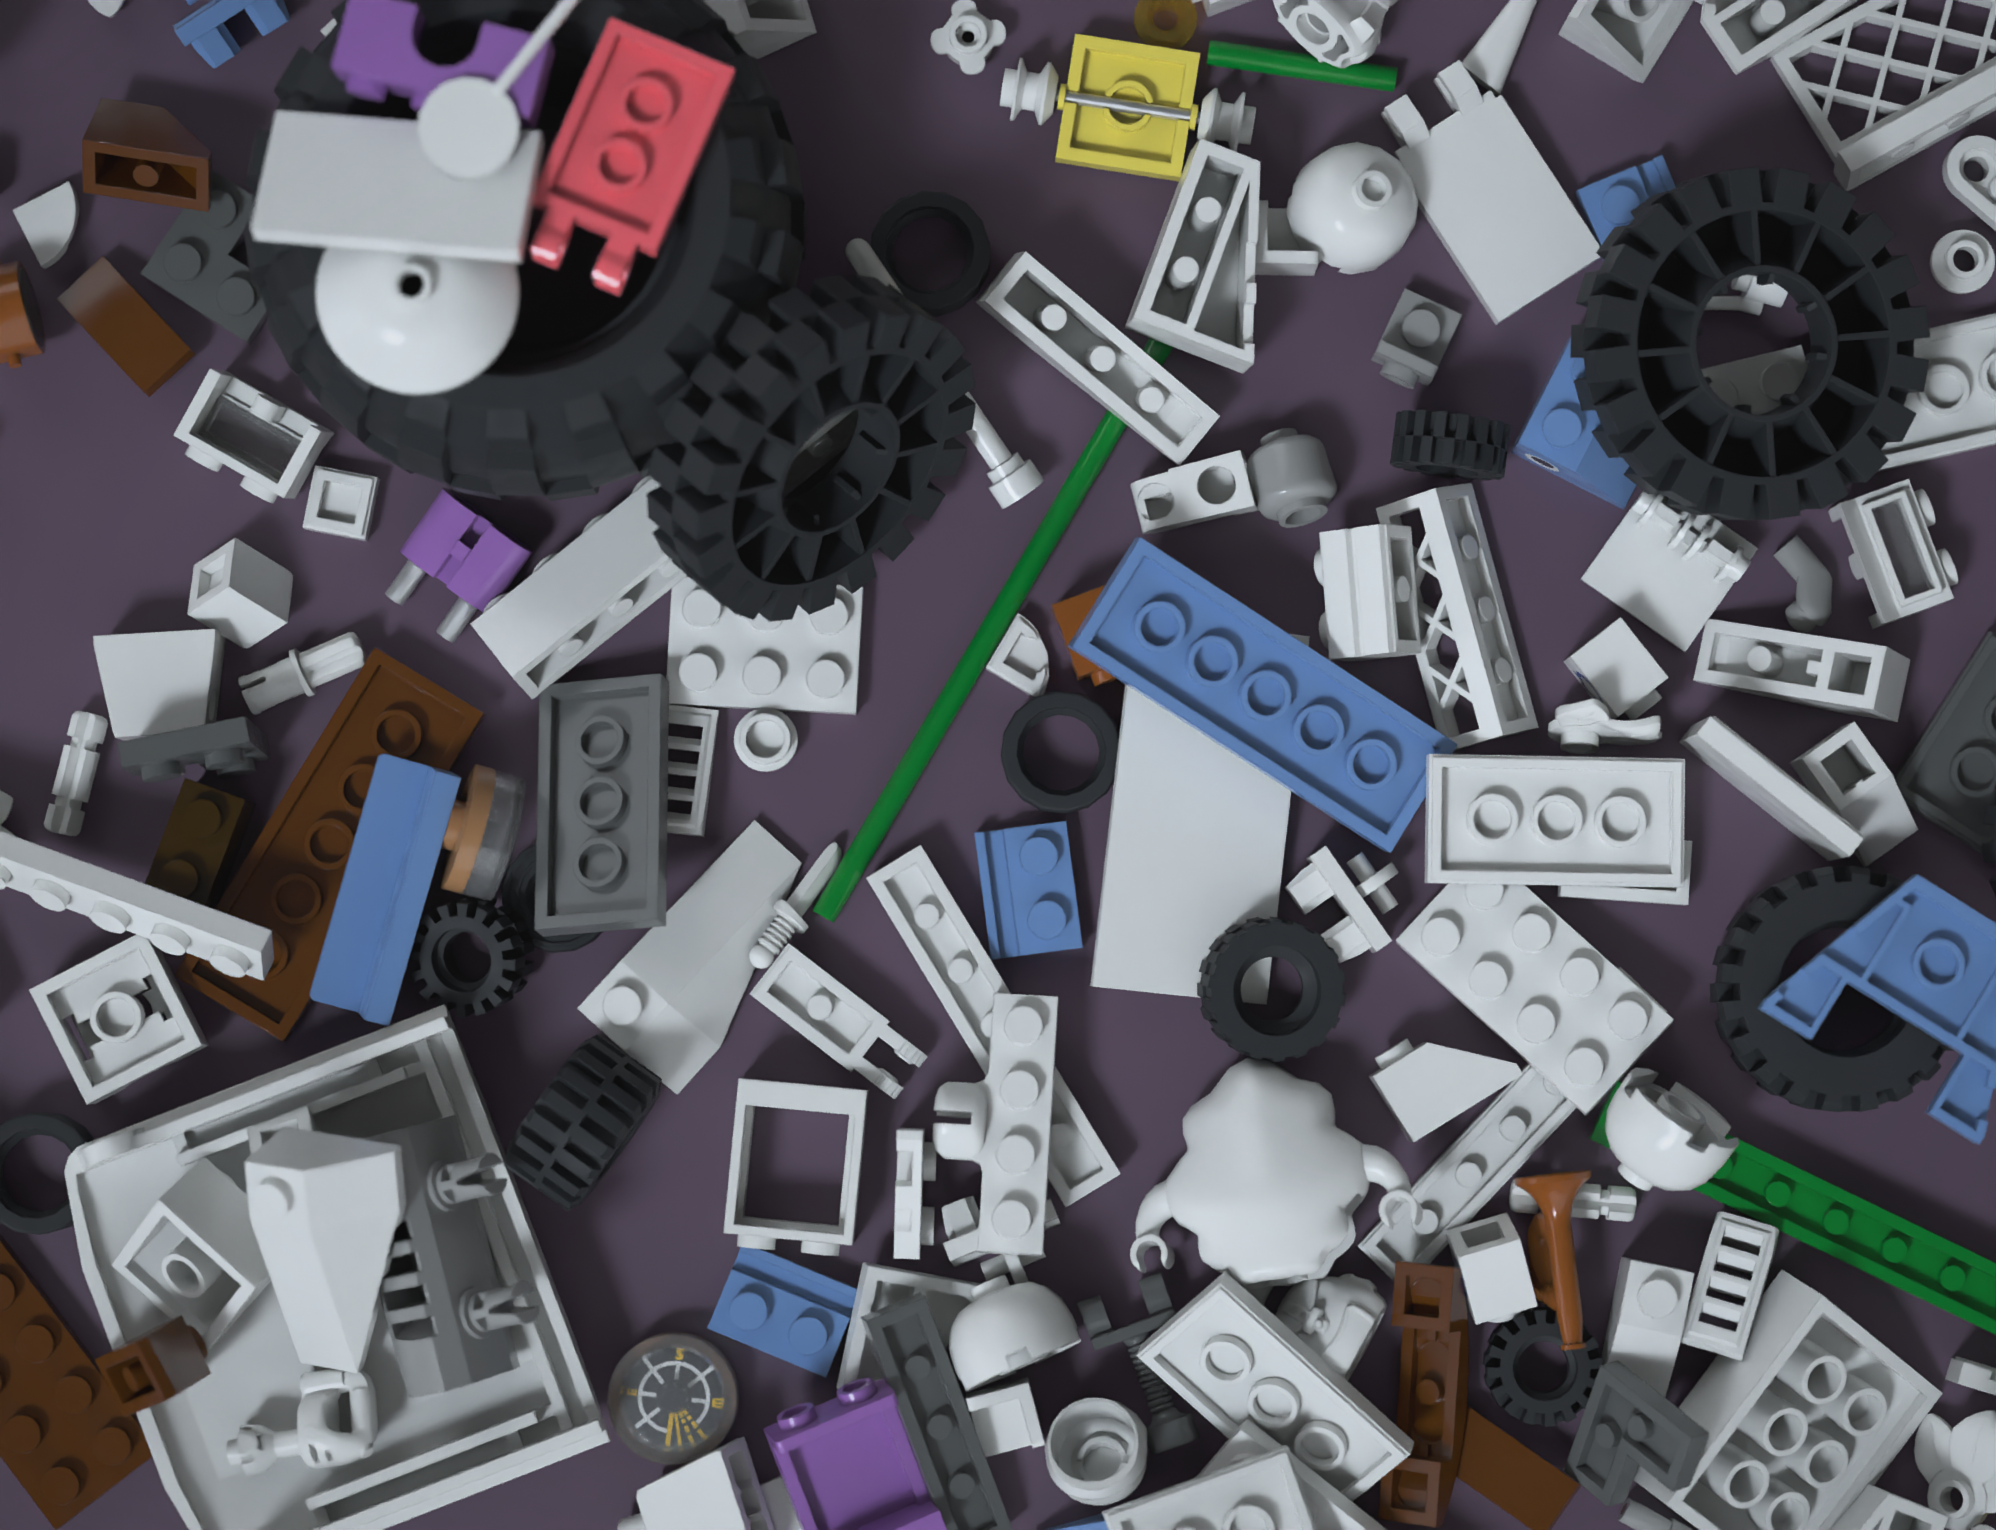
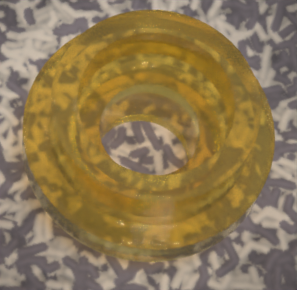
(1174, 38)

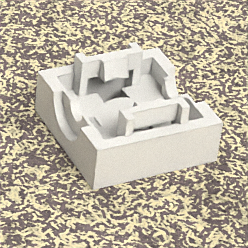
(118, 1034)

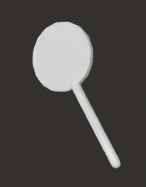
(472, 124)

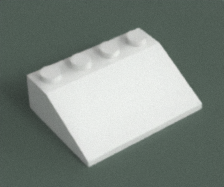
(1797, 1420)

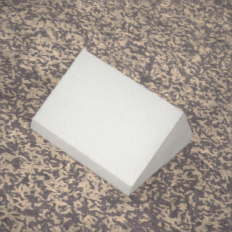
(1625, 32)

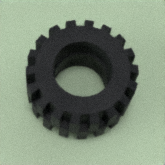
(582, 1122)

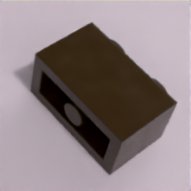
(200, 843)

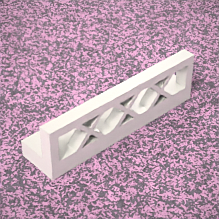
(1470, 614)

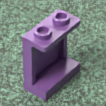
(852, 1463)

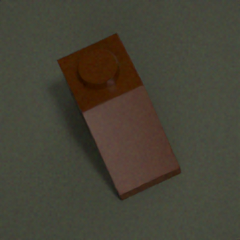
(145, 157)
(155, 1365)

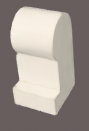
(1194, 493)

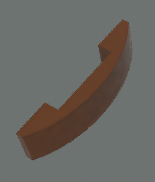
(1431, 1391)

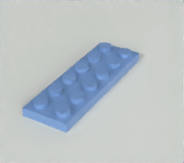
(1260, 694)

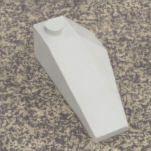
(325, 1233)

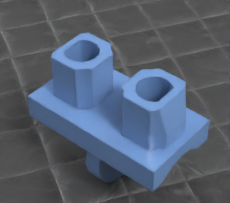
(211, 37)

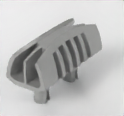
(442, 1283)

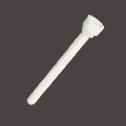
(1009, 473)

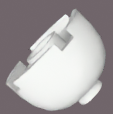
(1353, 207)
(1665, 1135)
(1008, 1331)

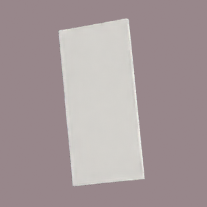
(1186, 855)

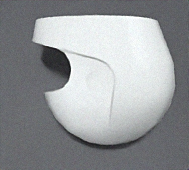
(1097, 1451)

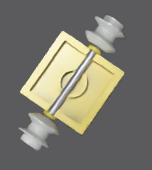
(1127, 107)

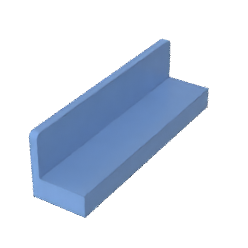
(384, 887)

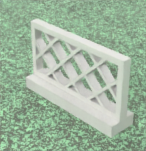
(1908, 127)

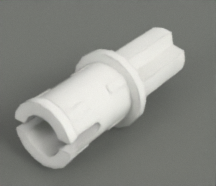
(302, 672)

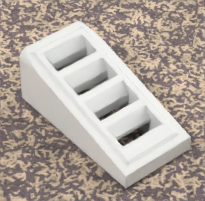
(693, 823)
(1743, 1247)

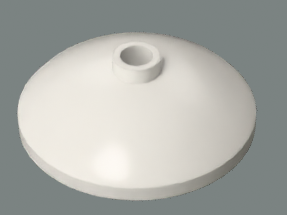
(420, 340)

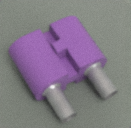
(463, 552)

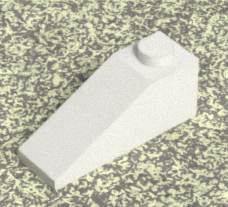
(1803, 669)
(1647, 1320)

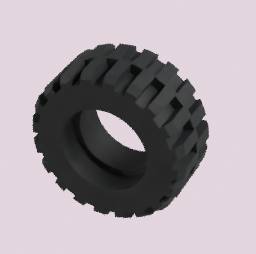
(1778, 1056)

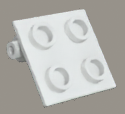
(1669, 567)

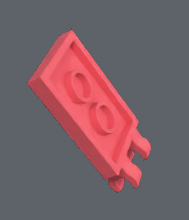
(628, 149)

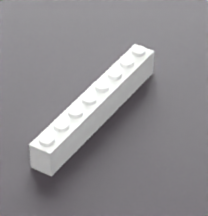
(606, 579)

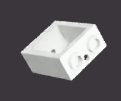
(762, 1232)

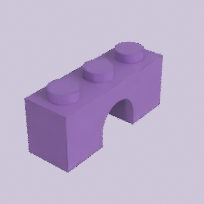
(382, 55)

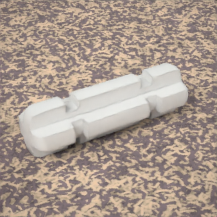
(75, 773)
(1615, 1203)

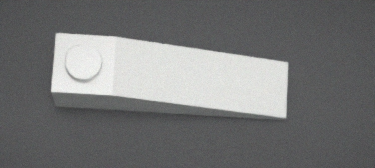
(1096, 356)

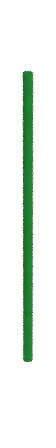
(975, 657)

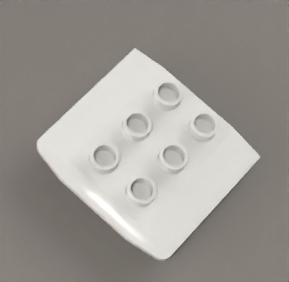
(426, 1445)

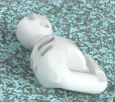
(318, 1426)

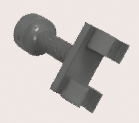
(1168, 1425)

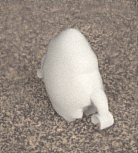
(1268, 1181)

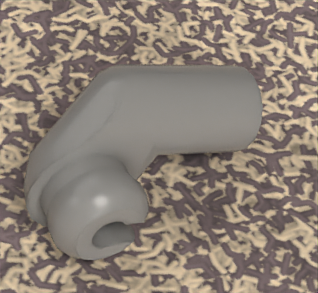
(1813, 586)

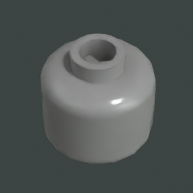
(1291, 478)

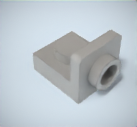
(1415, 340)

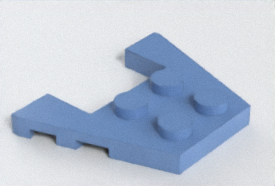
(1928, 965)

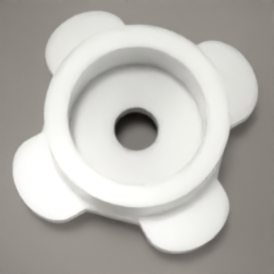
(968, 55)

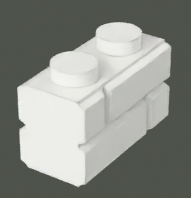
(1368, 593)

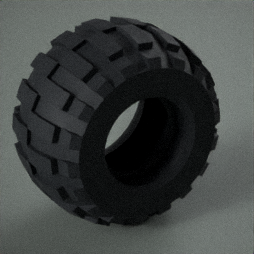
(594, 404)

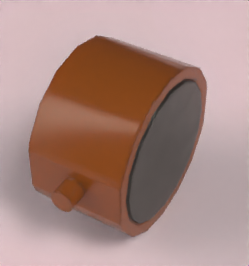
(20, 316)

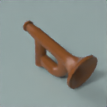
(1553, 1250)

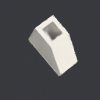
(1858, 787)

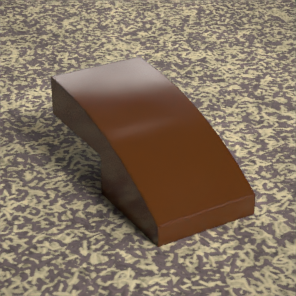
(126, 326)
(1512, 1474)

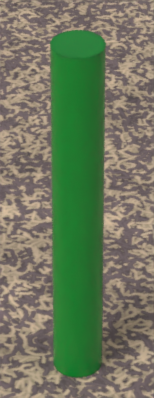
(1299, 66)

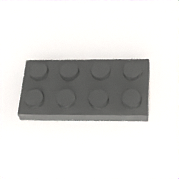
(602, 805)

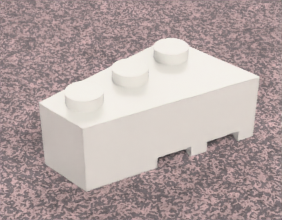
(1203, 264)

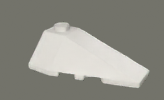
(686, 979)

